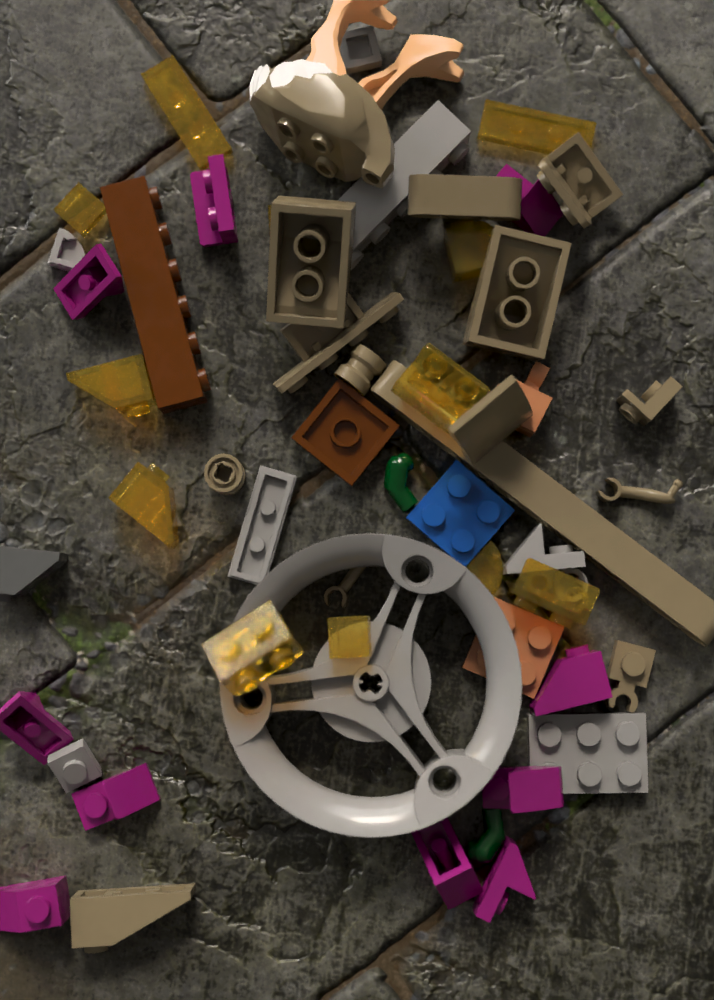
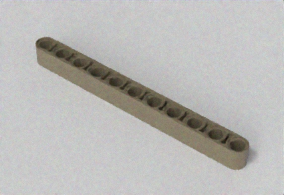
(570, 521)

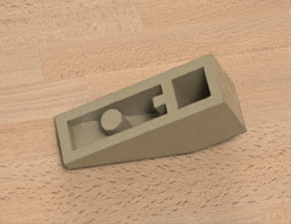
(112, 914)

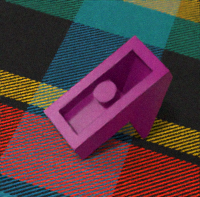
(538, 207)
(89, 283)
(32, 726)
(524, 789)
(116, 796)
(505, 871)

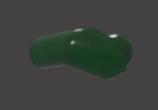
(396, 480)
(490, 841)

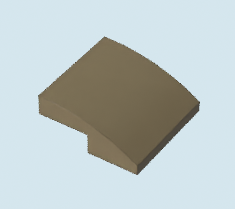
(491, 420)

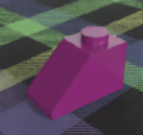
(572, 682)
(447, 863)
(34, 905)

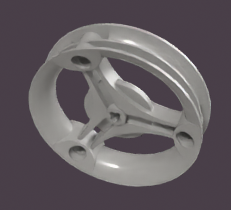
(388, 711)

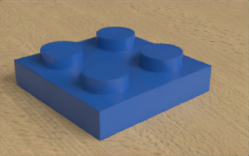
(460, 513)

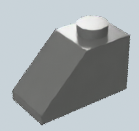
(25, 569)

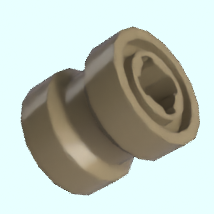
(360, 369)
(229, 479)

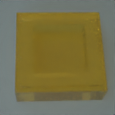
(80, 209)
(349, 637)

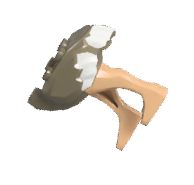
(329, 118)

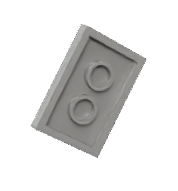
(593, 750)

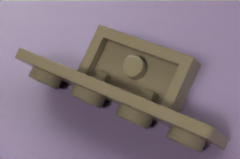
(319, 344)

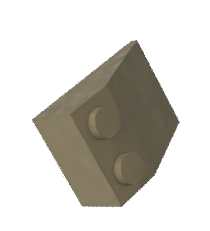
(310, 261)
(517, 294)

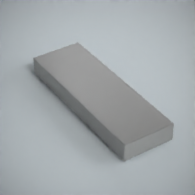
(262, 525)

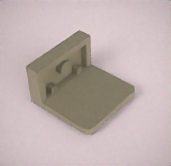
(579, 180)

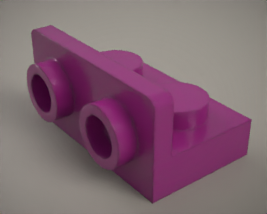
(214, 204)

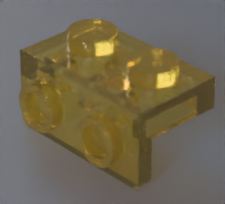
(439, 387)
(553, 591)
(252, 649)

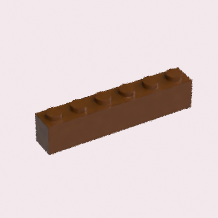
(154, 294)

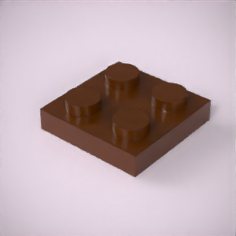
(345, 432)

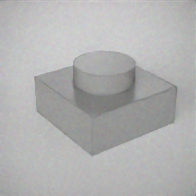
(360, 50)
(74, 765)

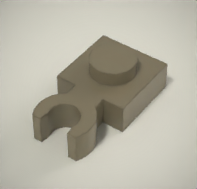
(630, 667)

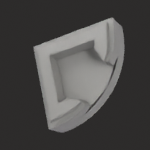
(66, 251)

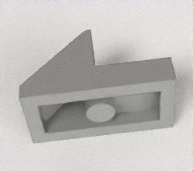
(533, 547)

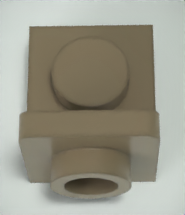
(655, 399)

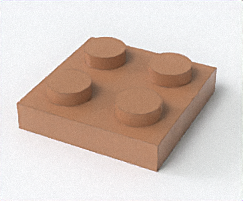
(535, 642)

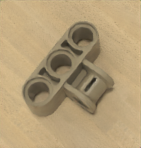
(464, 197)

